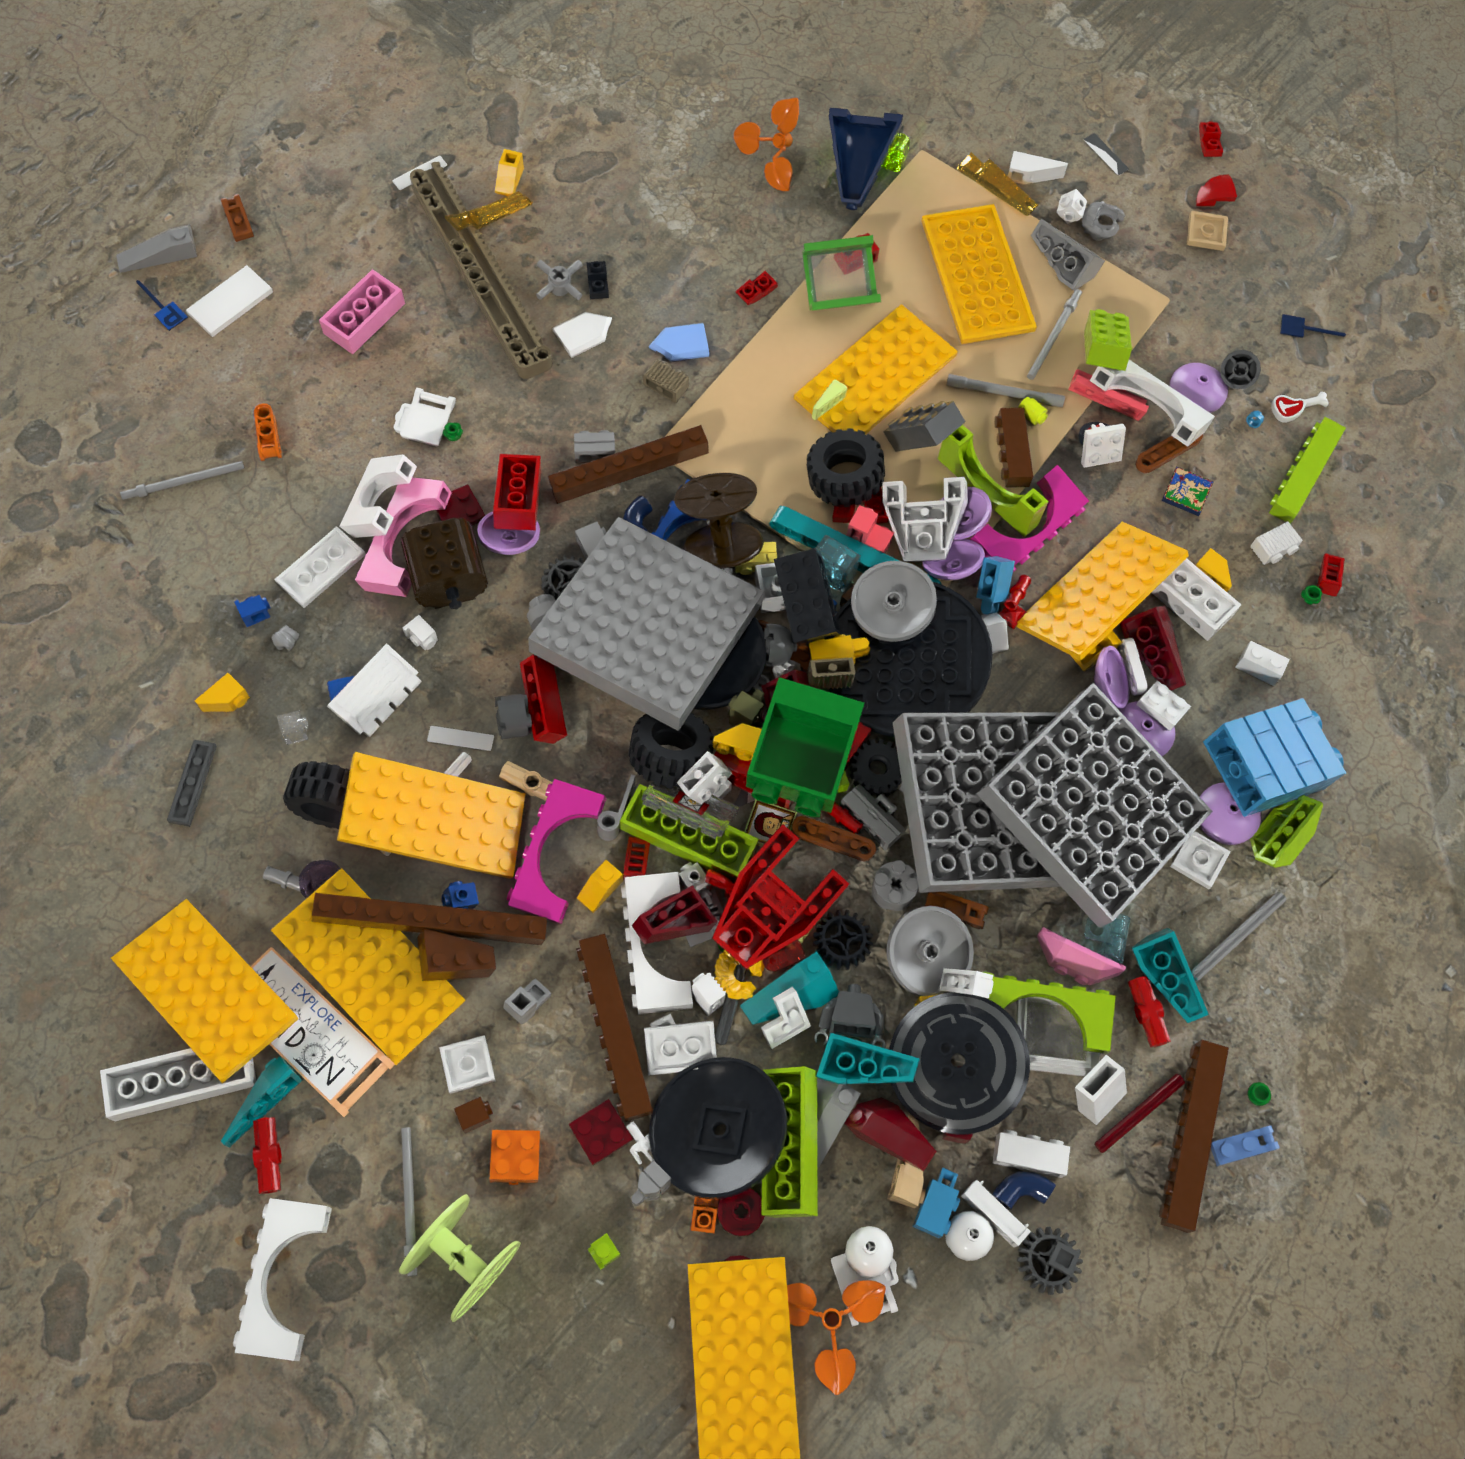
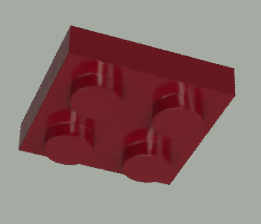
(462, 505)
(600, 1132)

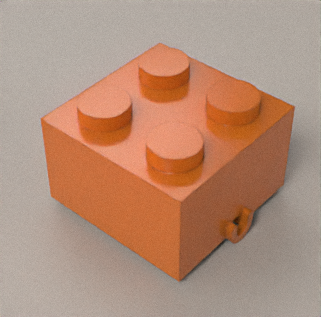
(514, 1156)

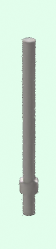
(1069, 307)
(143, 490)
(408, 1193)

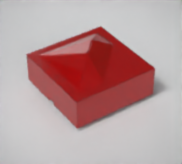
(843, 514)
(1012, 616)

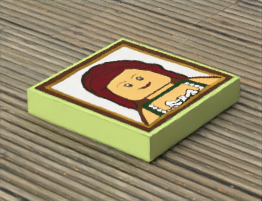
(767, 819)

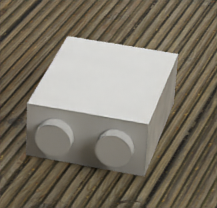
(1101, 1089)

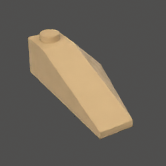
(907, 1181)

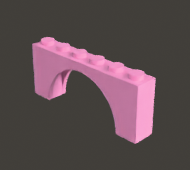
(409, 500)

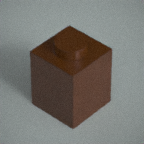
(473, 1114)

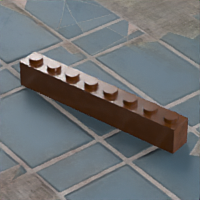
(628, 464)
(615, 1028)
(1194, 1136)

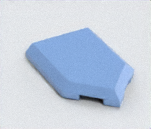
(682, 342)

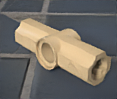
(520, 777)

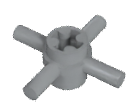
(559, 280)

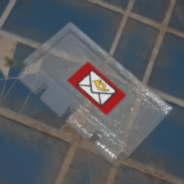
(712, 815)

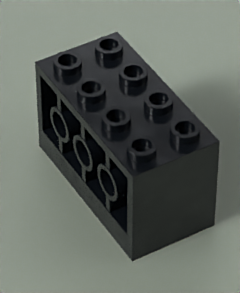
(807, 597)

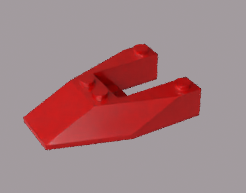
(764, 911)

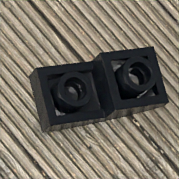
(597, 280)

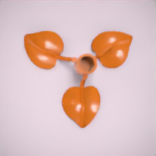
(747, 139)
(865, 1302)

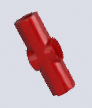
(1149, 1011)
(267, 1155)

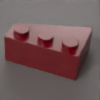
(675, 918)

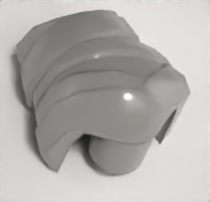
(285, 638)

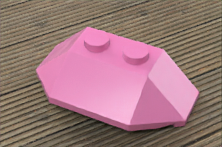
(1077, 960)

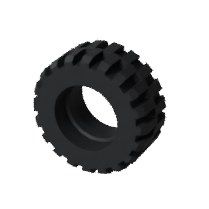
(848, 487)
(662, 764)
(317, 792)

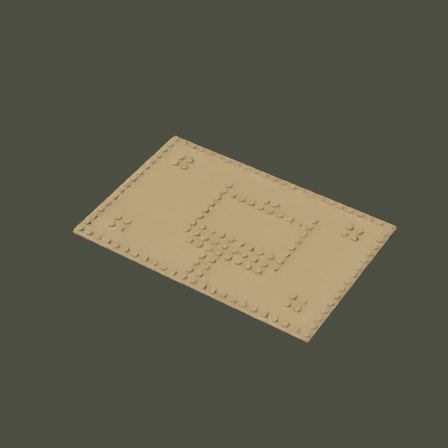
(766, 434)

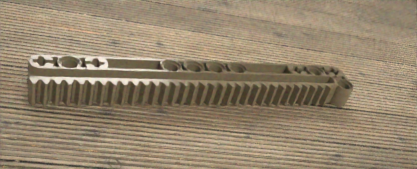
(482, 274)

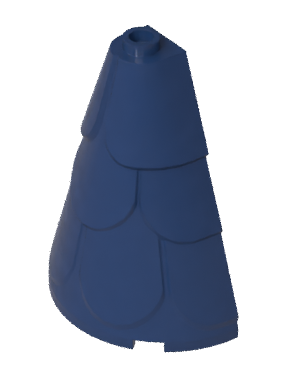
(860, 150)

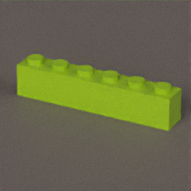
(1307, 470)

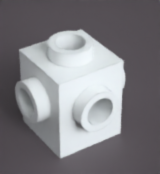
(1071, 206)

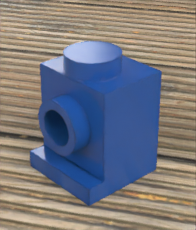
(253, 609)

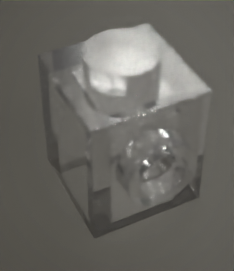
(293, 727)

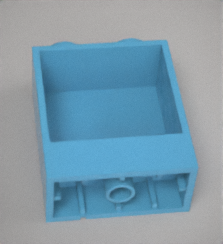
(1274, 756)

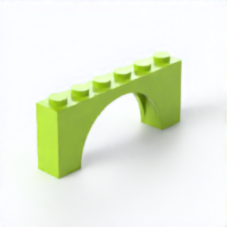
(1020, 511)
(1090, 1009)

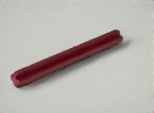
(1139, 1113)

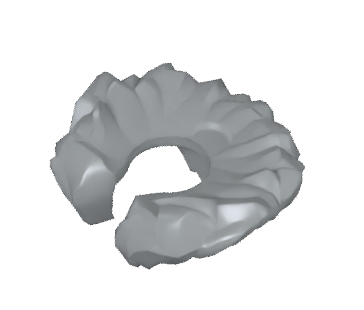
(1092, 225)

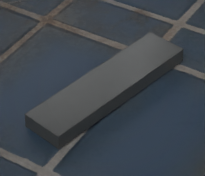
(191, 783)

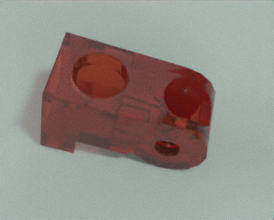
(785, 957)

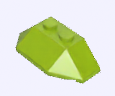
(1286, 831)

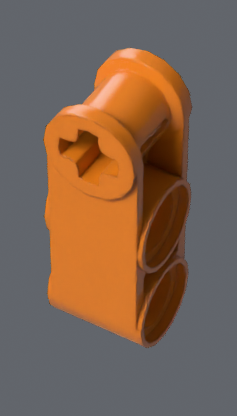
(268, 444)

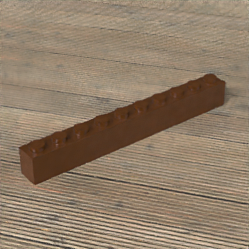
(415, 917)

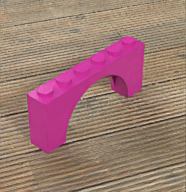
(1063, 502)
(562, 804)

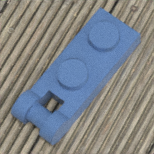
(1243, 1146)

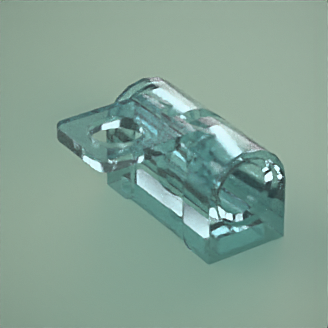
(1112, 939)

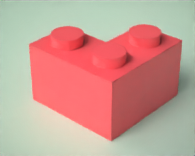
(865, 530)

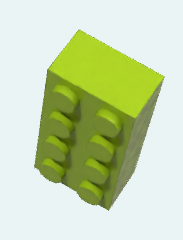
(1107, 340)

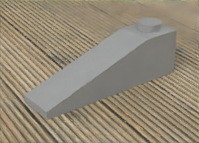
(163, 248)
(1069, 259)
(833, 1108)

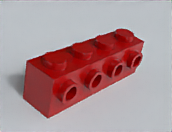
(543, 700)

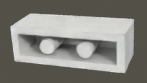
(1031, 1154)

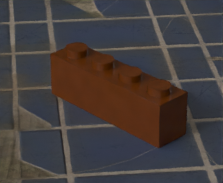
(1014, 447)

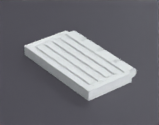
(373, 689)

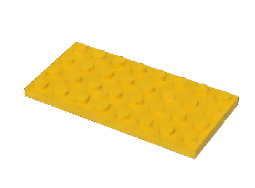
(978, 274)
(879, 372)
(1101, 590)
(431, 816)
(369, 973)
(204, 990)
(743, 1360)

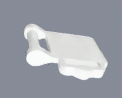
(422, 421)
(846, 1275)

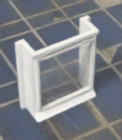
(1053, 1038)

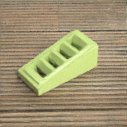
(833, 395)

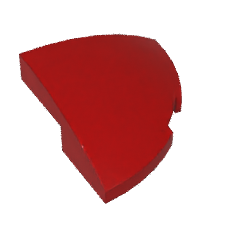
(1216, 189)
(718, 880)

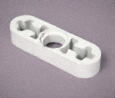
(1135, 672)

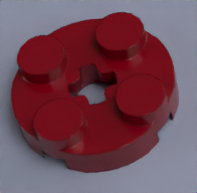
(731, 1221)

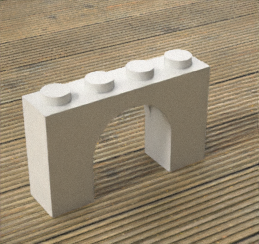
(364, 518)

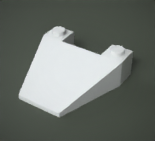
(925, 528)

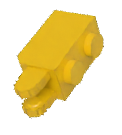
(839, 647)

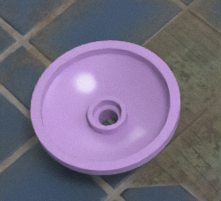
(1207, 394)
(975, 514)
(505, 540)
(962, 561)
(1112, 676)
(1156, 735)
(1224, 824)

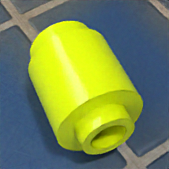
(1034, 411)

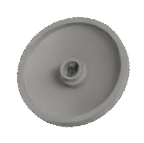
(893, 601)
(926, 943)

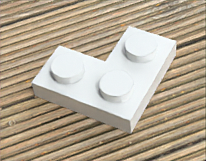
(791, 1019)

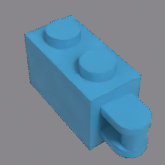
(994, 583)
(937, 1205)

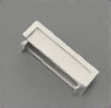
(966, 982)
(999, 1217)

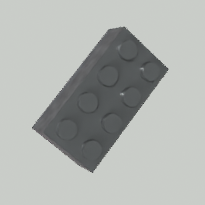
(924, 426)

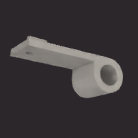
(608, 821)

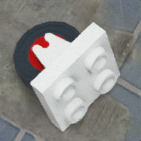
(1101, 443)

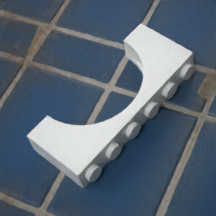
(1188, 418)
(653, 990)
(260, 1330)

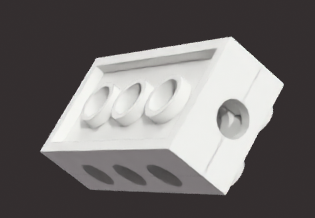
(1197, 599)

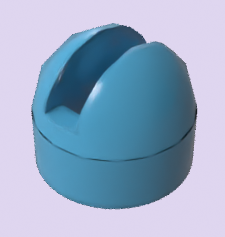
(1255, 423)

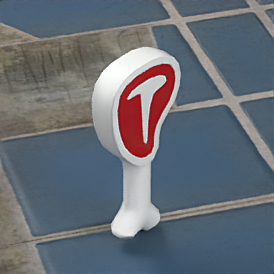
(1288, 409)

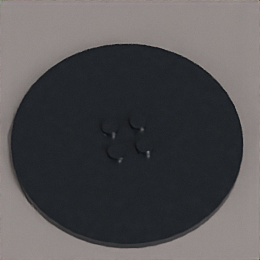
(930, 673)

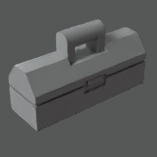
(875, 821)
(651, 1184)

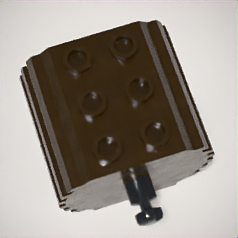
(444, 563)

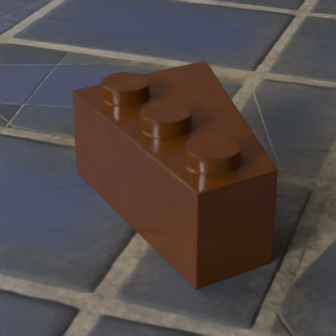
(453, 957)

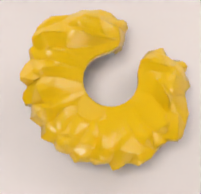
(725, 977)

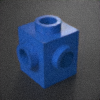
(460, 895)

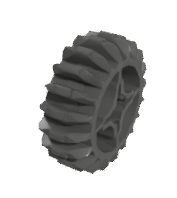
(564, 571)
(1046, 1270)

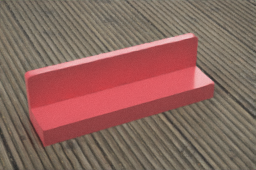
(1116, 399)

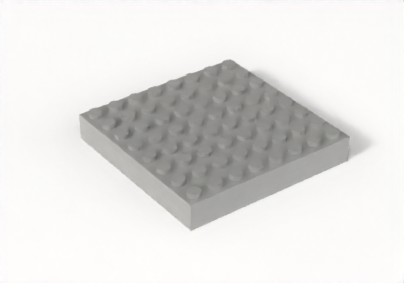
(646, 622)
(1095, 805)
(952, 831)

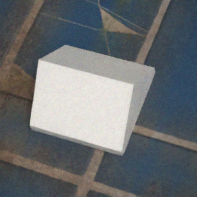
(997, 630)

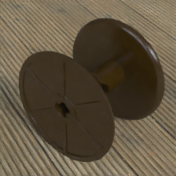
(715, 499)

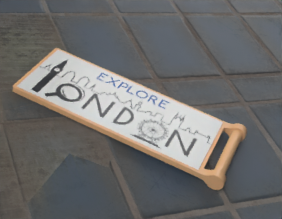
(322, 1041)

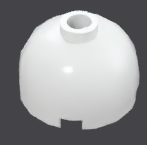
(960, 1240)
(868, 1262)

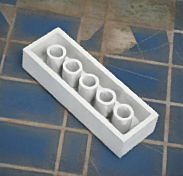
(165, 1083)

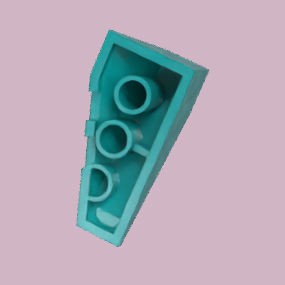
(1167, 968)
(809, 979)
(862, 1063)
(270, 1088)

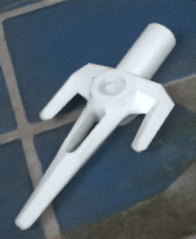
(642, 1144)

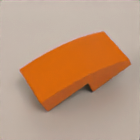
(704, 1215)

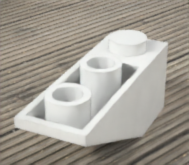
(1032, 169)

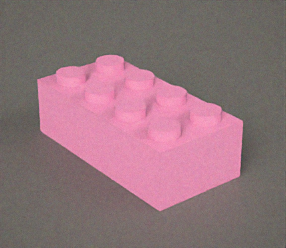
(362, 311)

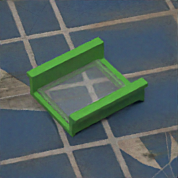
(840, 273)

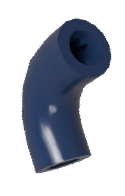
(637, 511)
(1023, 1184)

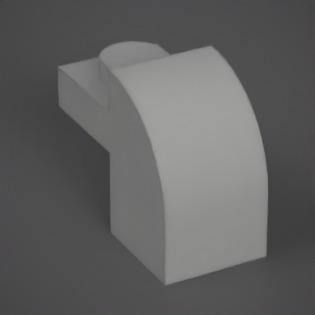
(526, 1001)

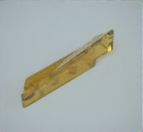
(997, 182)
(489, 213)

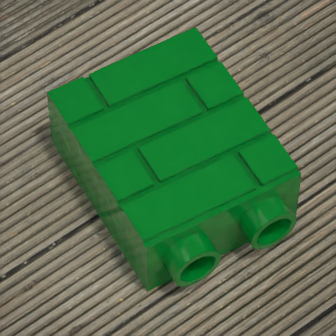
(803, 747)

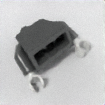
(852, 1015)

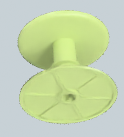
(458, 1256)

